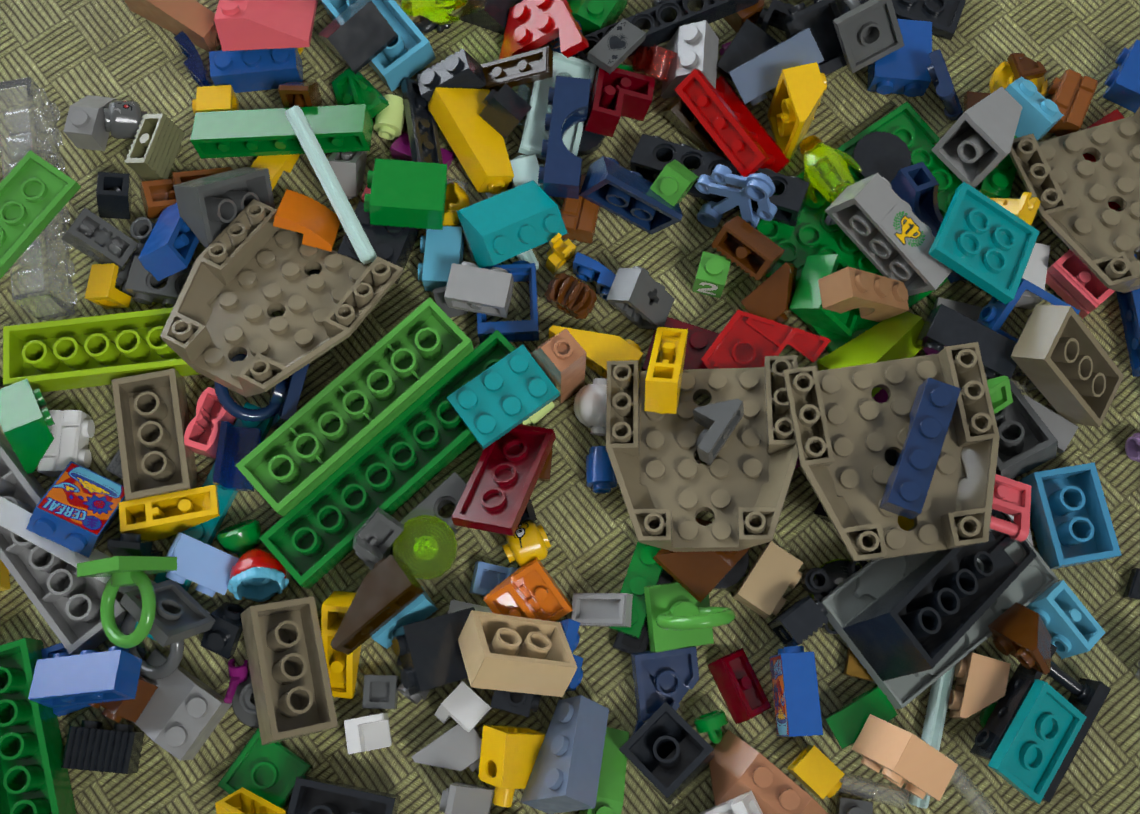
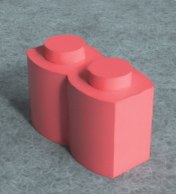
(204, 429)

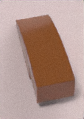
(161, 194)

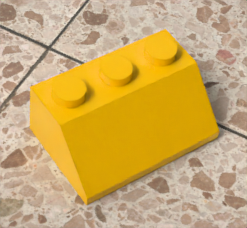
(795, 105)

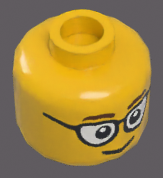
(527, 544)

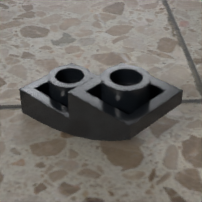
(131, 545)

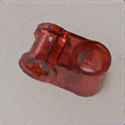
(653, 62)

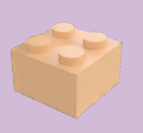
(904, 758)

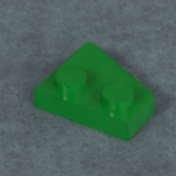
(356, 89)

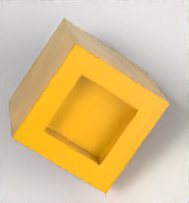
(102, 288)

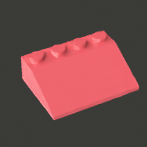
(264, 24)

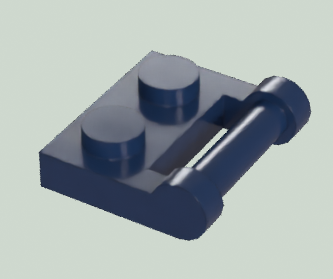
(944, 86)

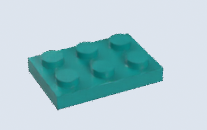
(503, 396)
(1037, 741)

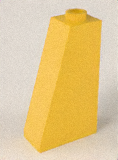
(472, 139)

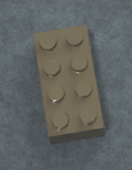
(1067, 364)
(151, 432)
(288, 670)

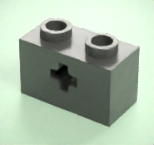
(99, 239)
(640, 298)

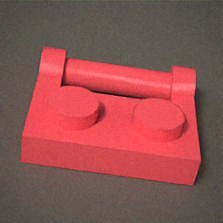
(1013, 499)

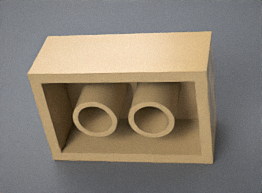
(516, 654)

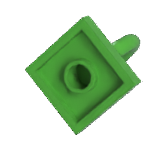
(127, 572)
(679, 619)

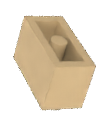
(769, 580)

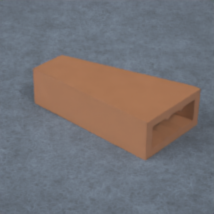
(180, 16)
(563, 363)

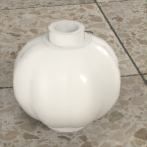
(591, 406)

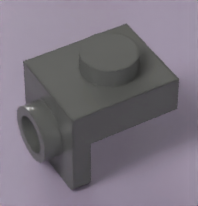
(376, 536)

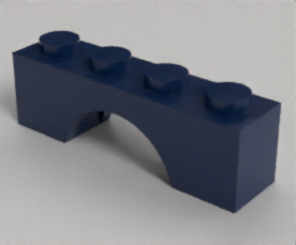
(569, 106)
(920, 189)
(925, 438)

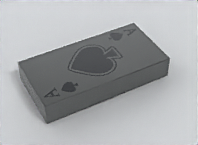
(616, 46)

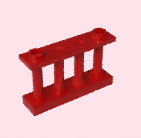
(731, 124)

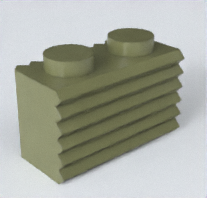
(155, 147)

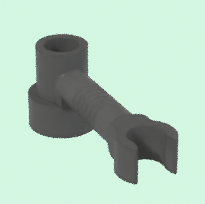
(140, 230)

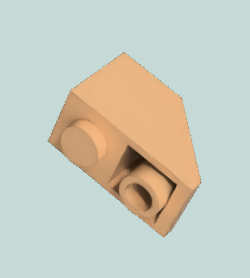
(977, 685)

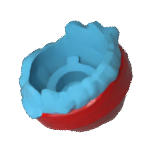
(257, 576)

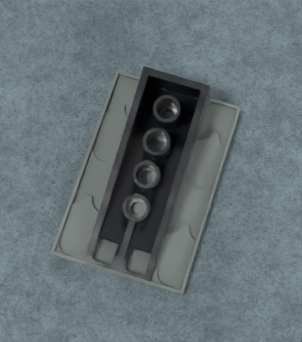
(931, 609)

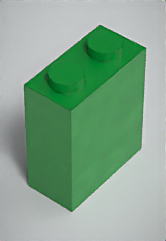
(406, 194)

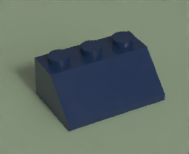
(628, 196)

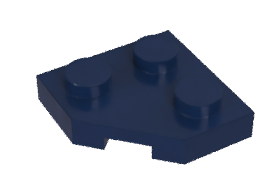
(663, 678)

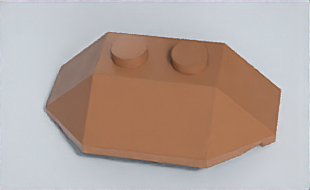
(741, 768)

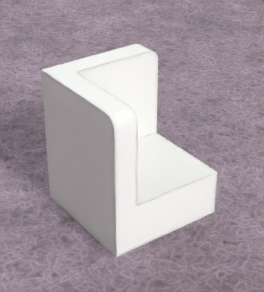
(463, 707)
(367, 733)

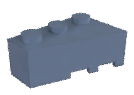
(763, 71)
(569, 758)

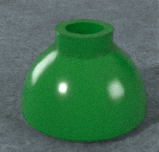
(240, 536)

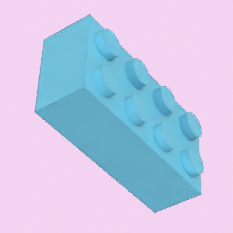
(402, 57)

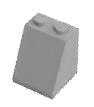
(980, 137)

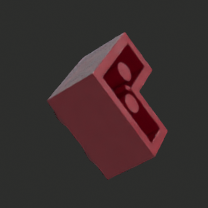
(616, 96)

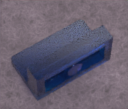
(232, 447)

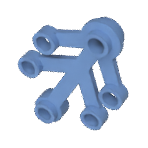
(755, 187)

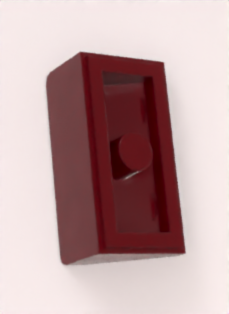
(739, 686)

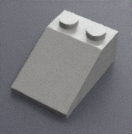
(181, 711)

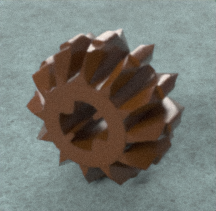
(571, 296)

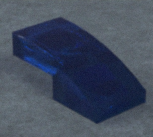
(194, 63)

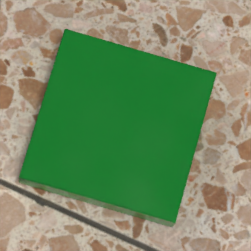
(265, 771)

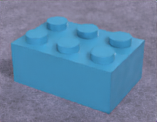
(1071, 516)

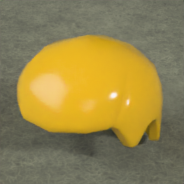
(455, 200)

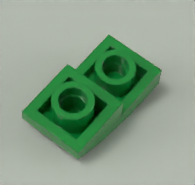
(849, 720)

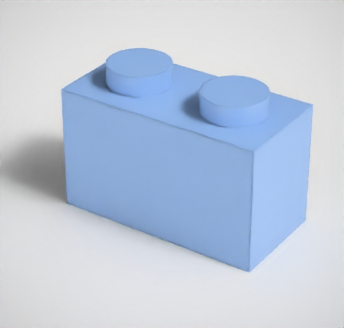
(201, 565)

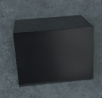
(488, 13)
(358, 34)

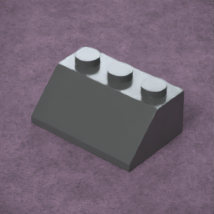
(218, 199)

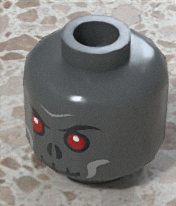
(123, 119)

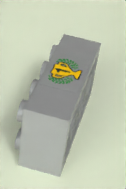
(888, 234)

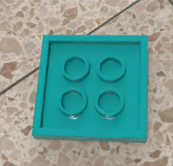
(984, 243)

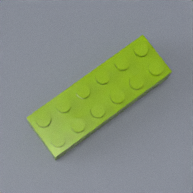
(88, 350)

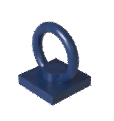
(282, 401)

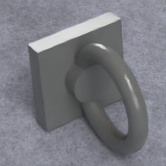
(867, 31)
(175, 619)

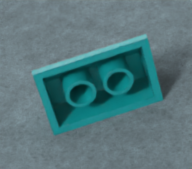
(510, 223)

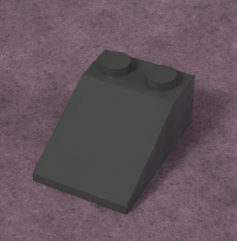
(1023, 439)

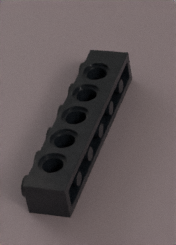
(654, 149)

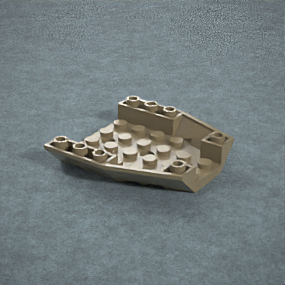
(1078, 191)
(260, 271)
(846, 434)
(666, 484)

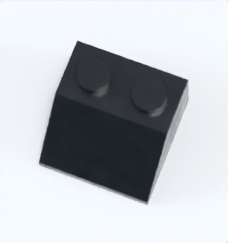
(667, 752)

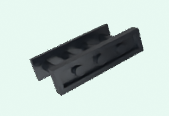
(1085, 695)

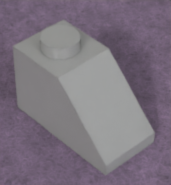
(86, 123)
(349, 170)
(453, 750)

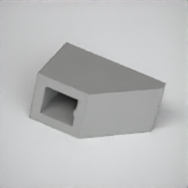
(466, 799)

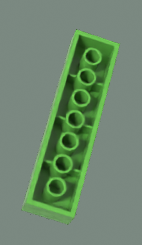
(355, 407)

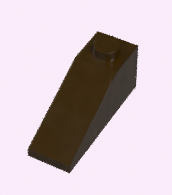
(690, 127)
(378, 600)

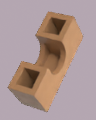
(871, 293)

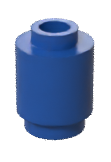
(599, 471)

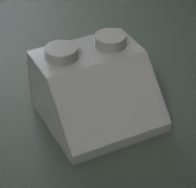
(695, 48)

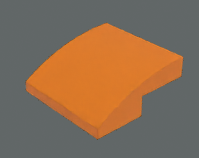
(308, 217)
(529, 594)

